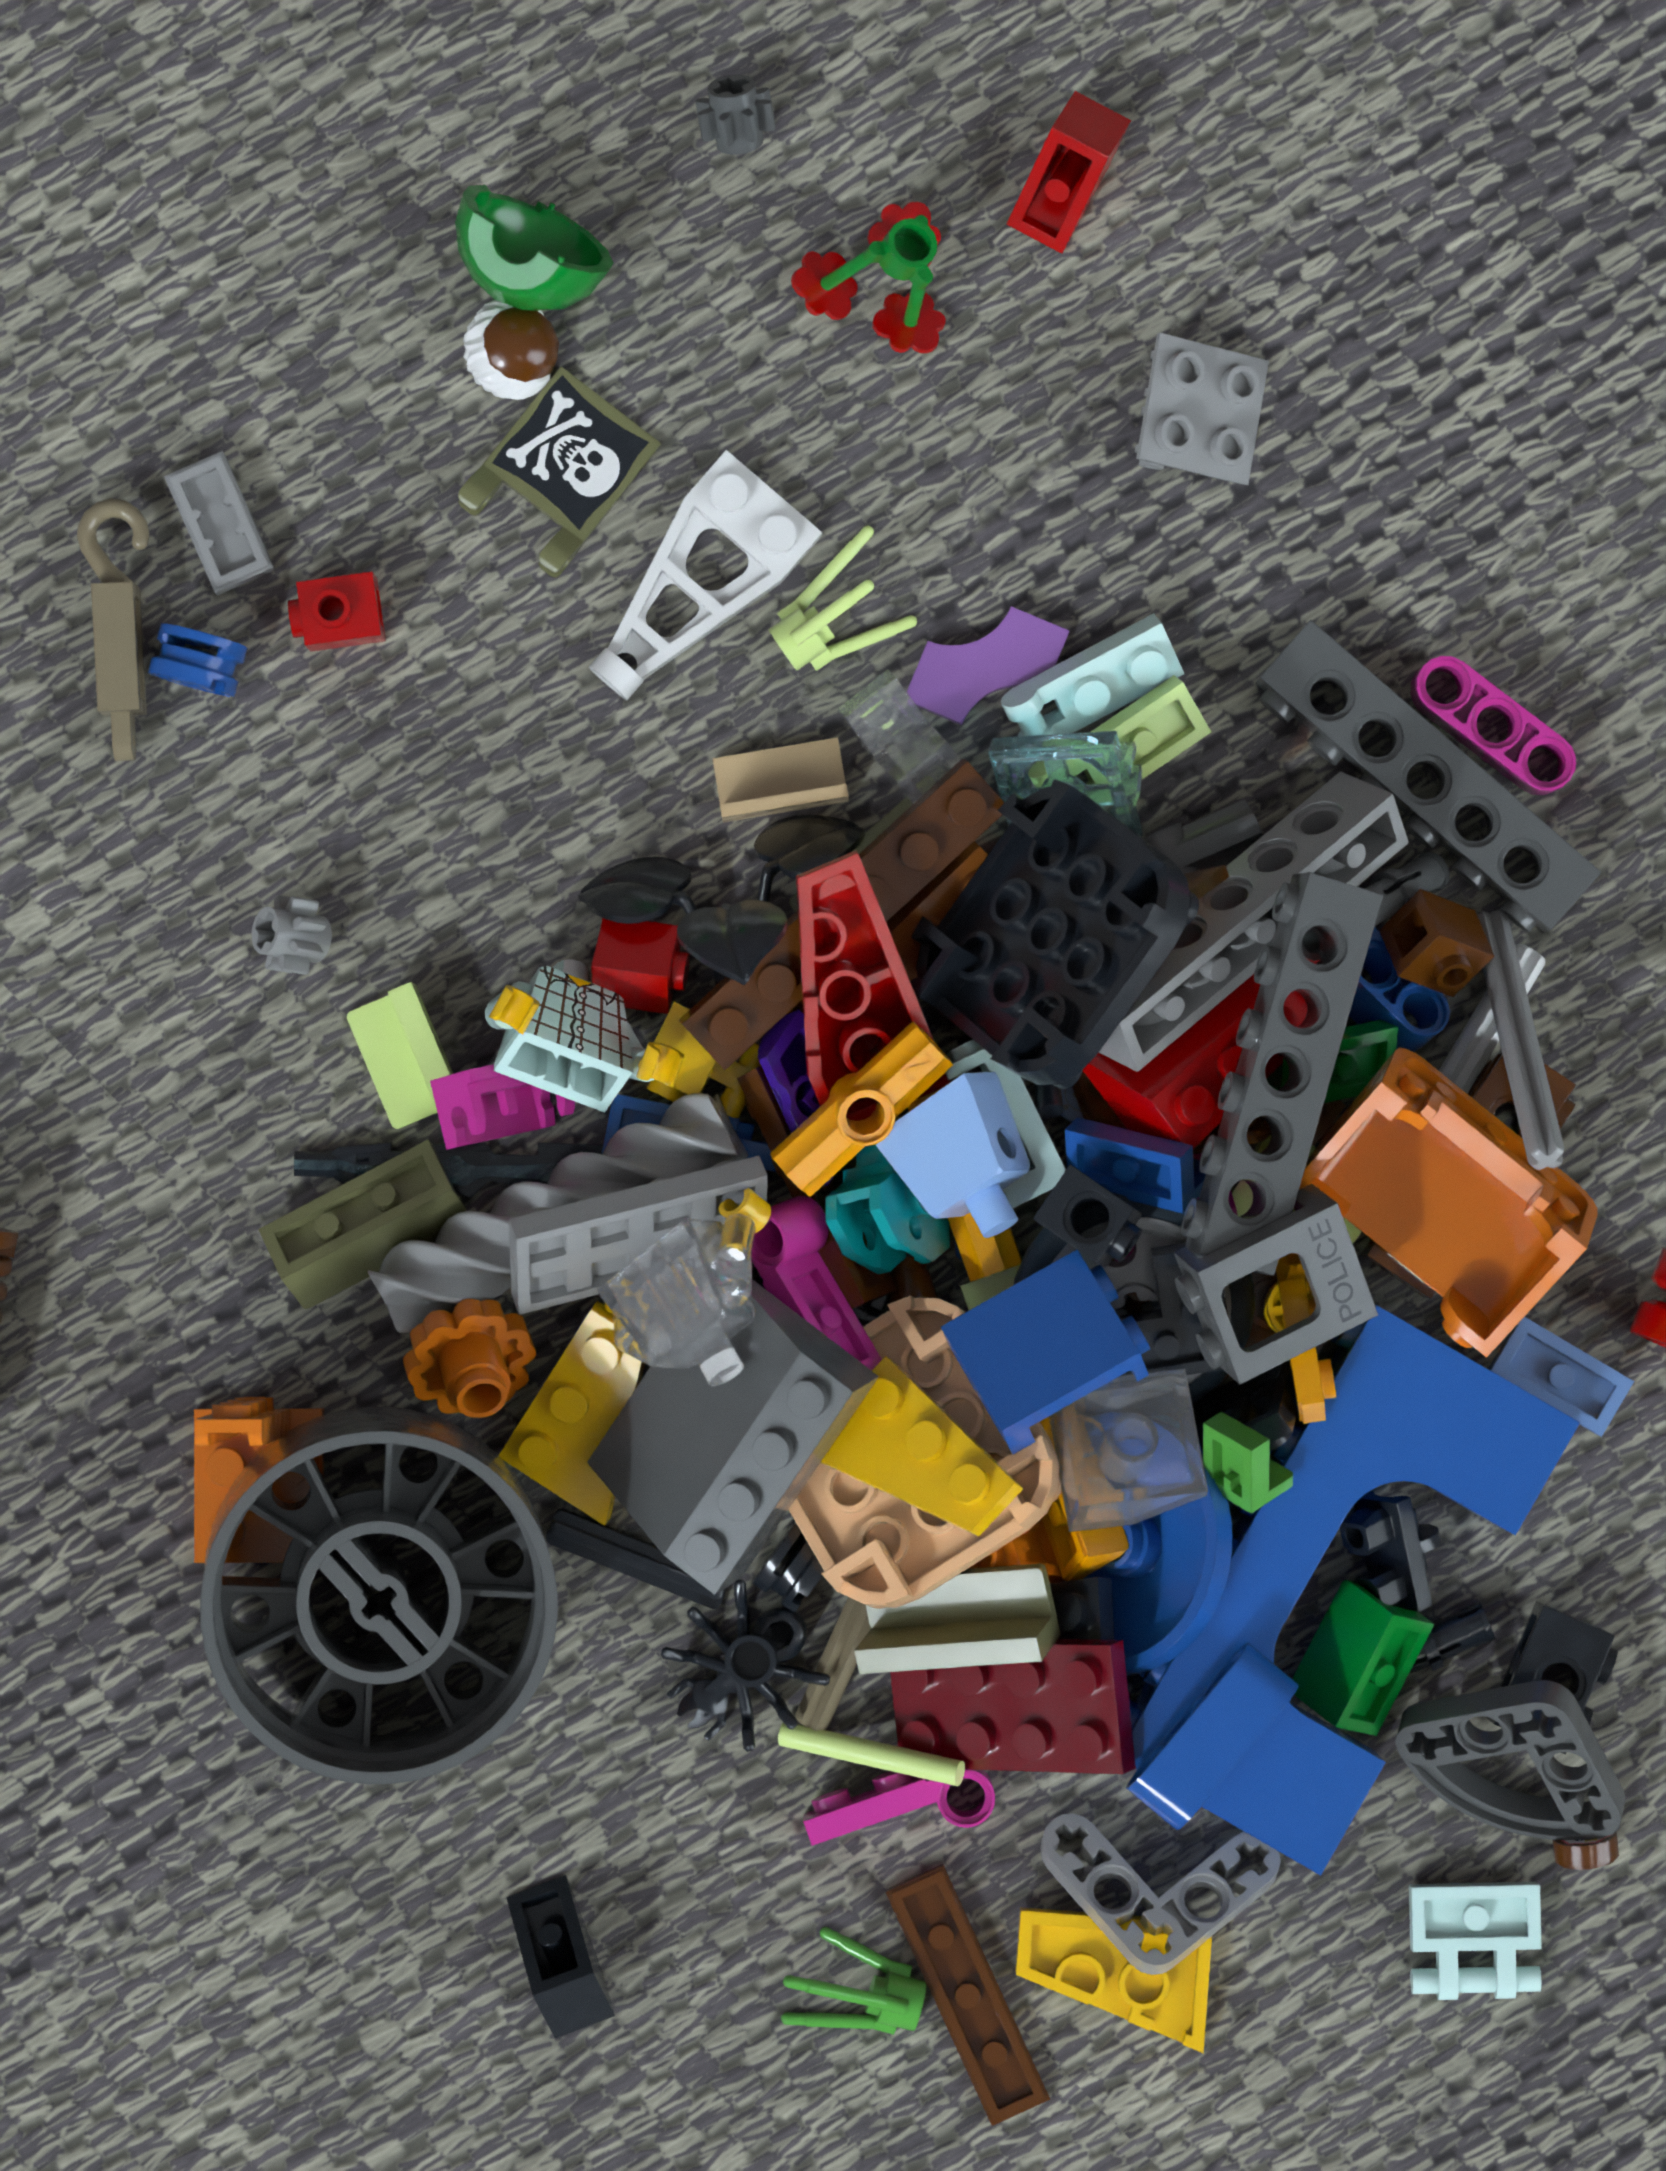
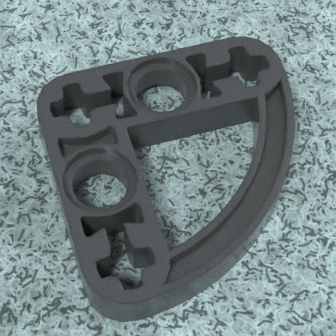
(1533, 1718)

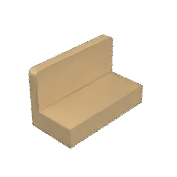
(780, 780)

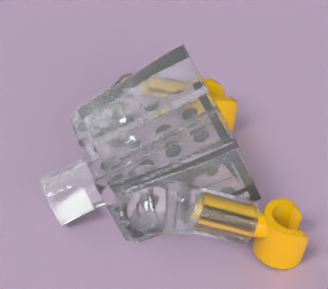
(690, 1293)

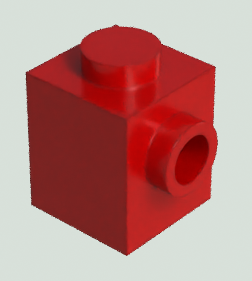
(337, 612)
(640, 963)

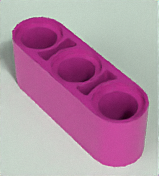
(1524, 729)

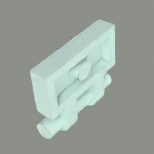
(1475, 1919)

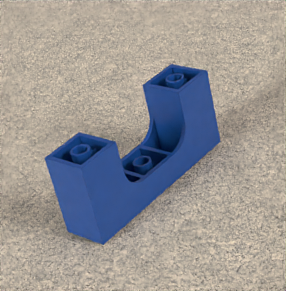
(1398, 1415)

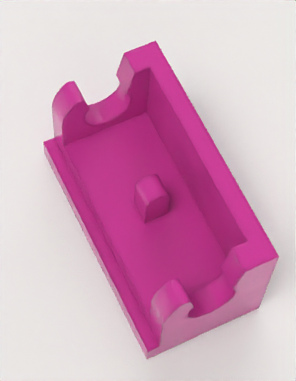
(490, 1106)

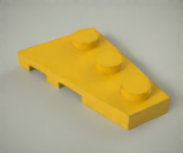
(574, 1415)
(920, 1454)
(1079, 1961)

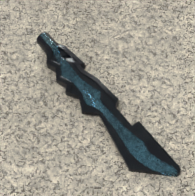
(466, 1166)

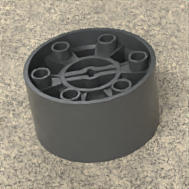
(331, 1538)

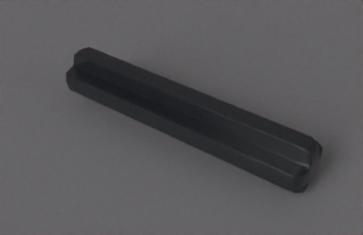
(626, 1556)

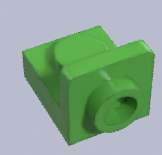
(1242, 1463)

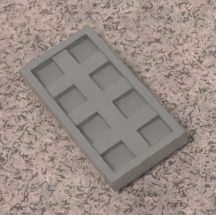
(581, 1245)

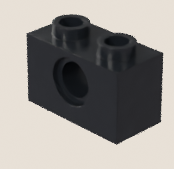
(1561, 1638)

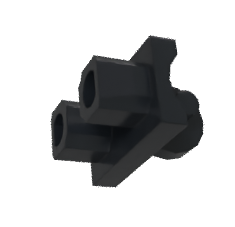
(1394, 1549)

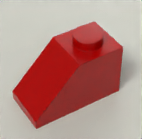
(1068, 171)

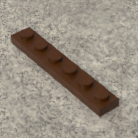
(898, 868)

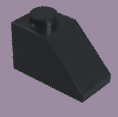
(559, 1957)

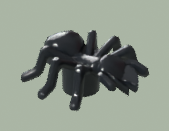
(747, 1663)

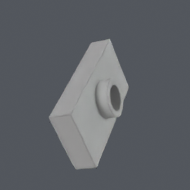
(219, 523)

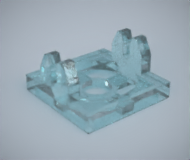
(1101, 749)

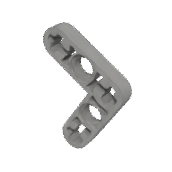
(1162, 1913)

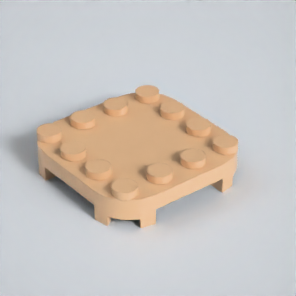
(885, 1547)

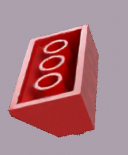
(1181, 1086)

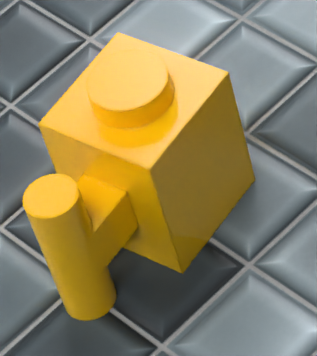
(700, 1066)

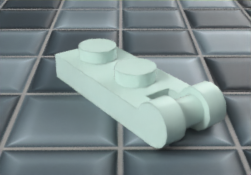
(1094, 681)

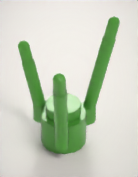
(891, 2000)

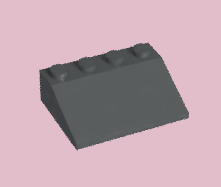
(724, 1462)

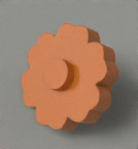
(469, 1358)

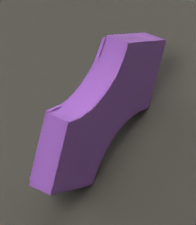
(960, 676)

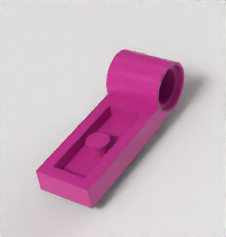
(797, 1276)
(893, 1795)

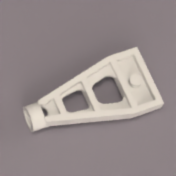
(748, 515)

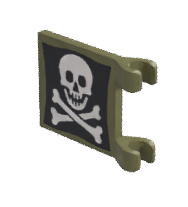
(567, 459)

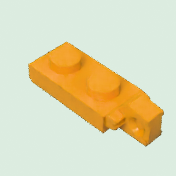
(1311, 1377)

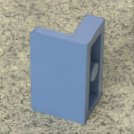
(1561, 1375)

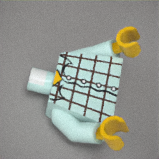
(574, 1038)

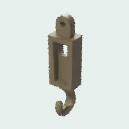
(116, 626)

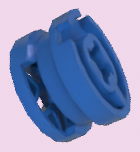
(196, 667)

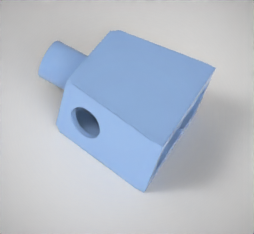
(961, 1152)

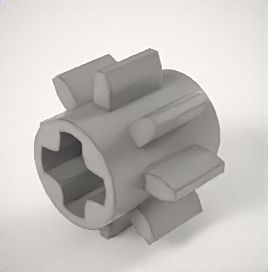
(291, 934)

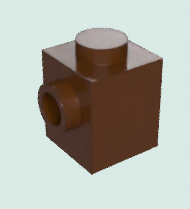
(1436, 943)

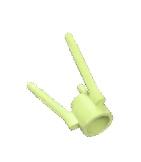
(805, 633)

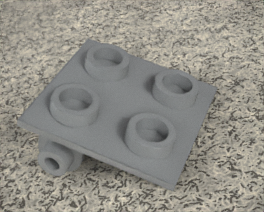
(1201, 409)

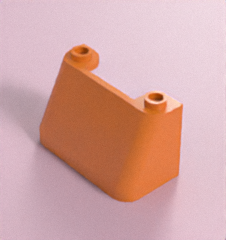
(1452, 1198)

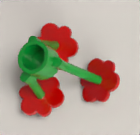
(904, 249)

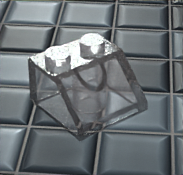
(1128, 1451)

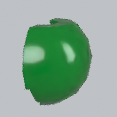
(527, 251)

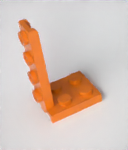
(223, 1446)

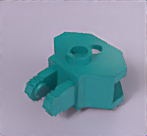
(885, 1209)

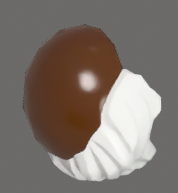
(510, 350)

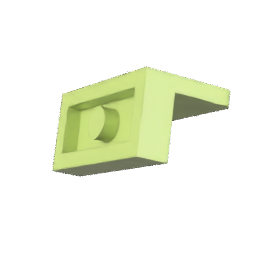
(400, 1053)

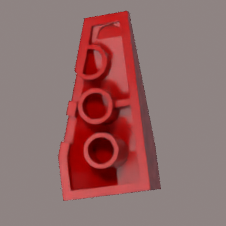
(850, 978)

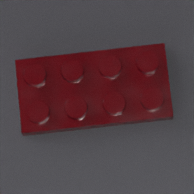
(1024, 1716)

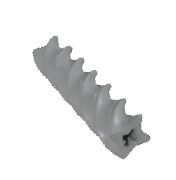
(474, 1246)

